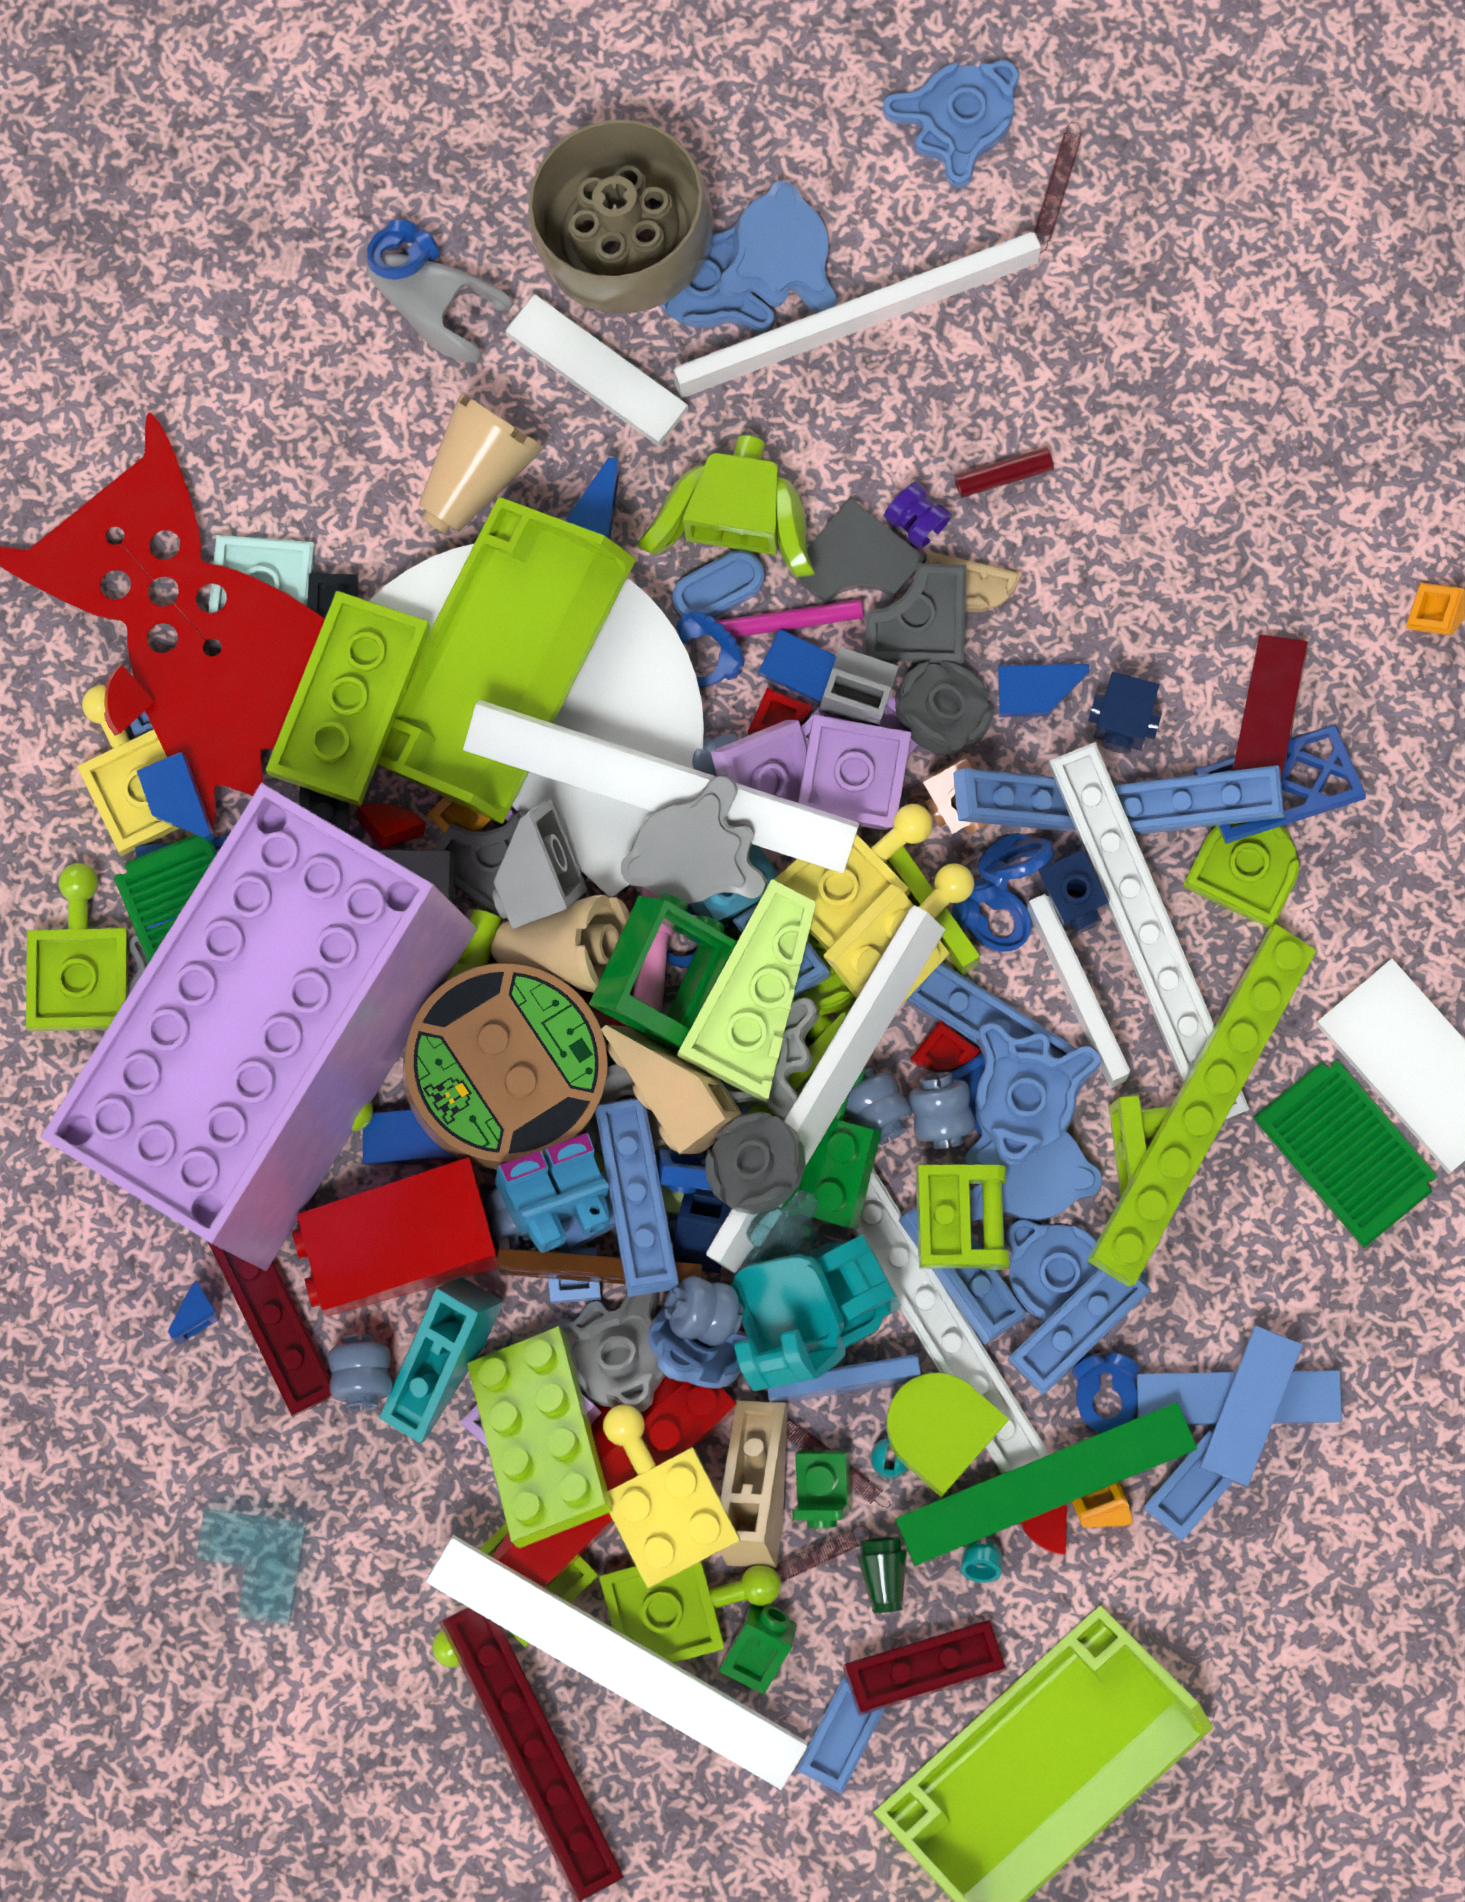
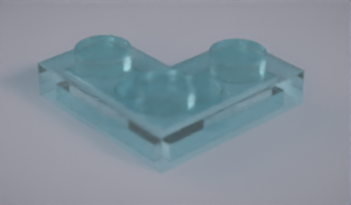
(268, 1550)

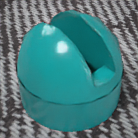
(878, 1458)
(985, 1556)

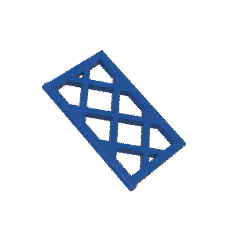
(1316, 801)

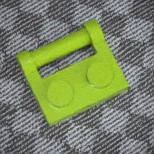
(945, 1216)

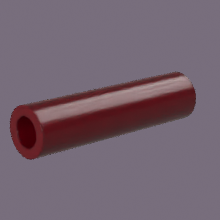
(1004, 472)

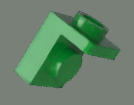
(822, 1487)
(759, 1647)

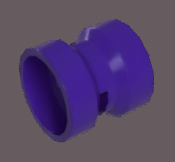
(917, 514)

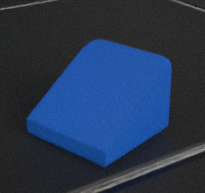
(193, 1315)

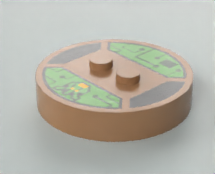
(504, 1064)

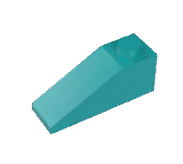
(437, 1361)

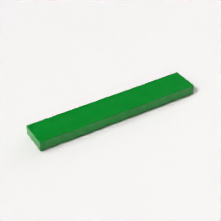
(1045, 1484)

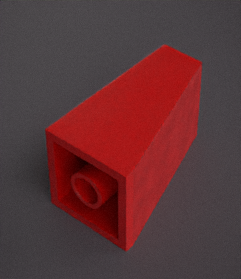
(396, 1239)

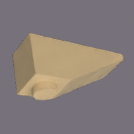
(756, 1482)

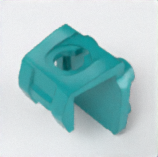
(857, 1286)
(788, 1321)

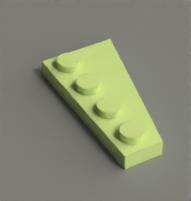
(750, 1003)

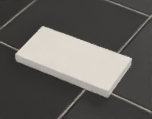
(1406, 1058)

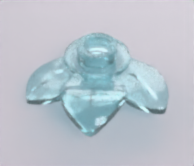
(783, 1230)

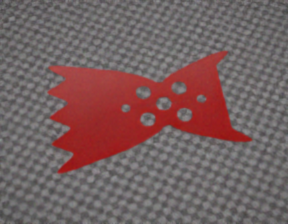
(203, 705)

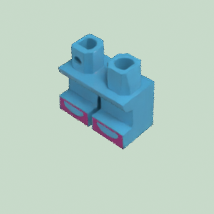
(553, 1188)

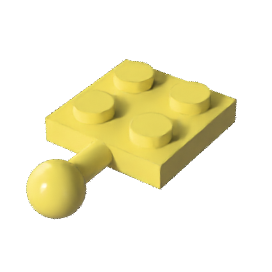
(115, 781)
(847, 895)
(867, 939)
(669, 1510)

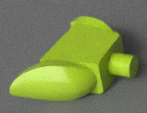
(734, 505)

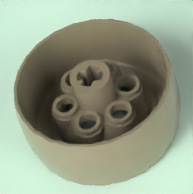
(611, 167)

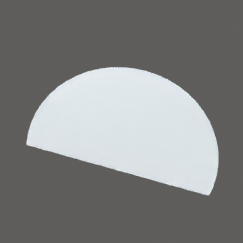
(629, 692)

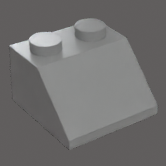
(537, 869)

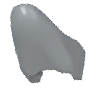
(427, 296)

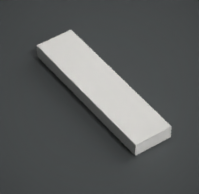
(596, 370)
(1078, 990)

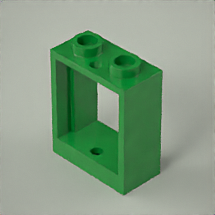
(630, 953)

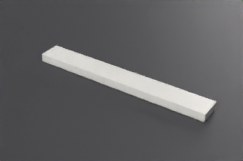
(856, 314)
(654, 783)
(1136, 907)
(844, 1059)
(943, 1326)
(617, 1662)

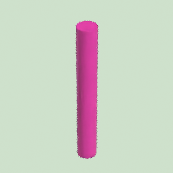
(794, 618)

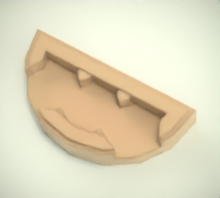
(985, 585)

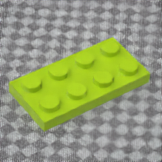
(348, 698)
(539, 1437)

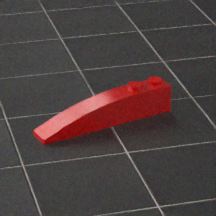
(675, 1422)

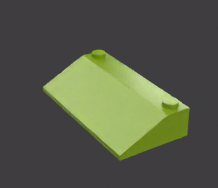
(508, 638)
(1045, 1766)

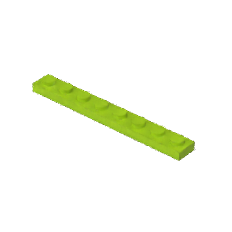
(1201, 1106)

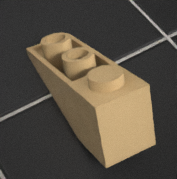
(682, 1096)

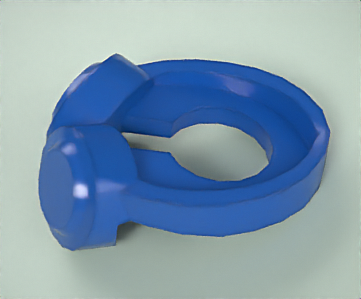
(396, 233)
(970, 920)
(1123, 1372)

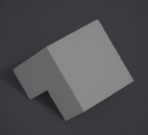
(858, 687)

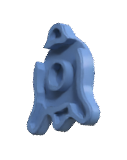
(959, 113)
(780, 250)
(707, 307)
(1027, 1093)
(1040, 1185)
(1049, 1265)
(691, 1359)

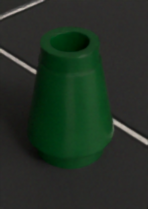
(883, 1572)

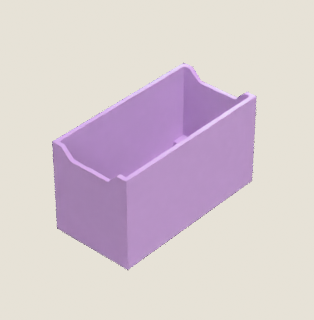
(261, 1028)

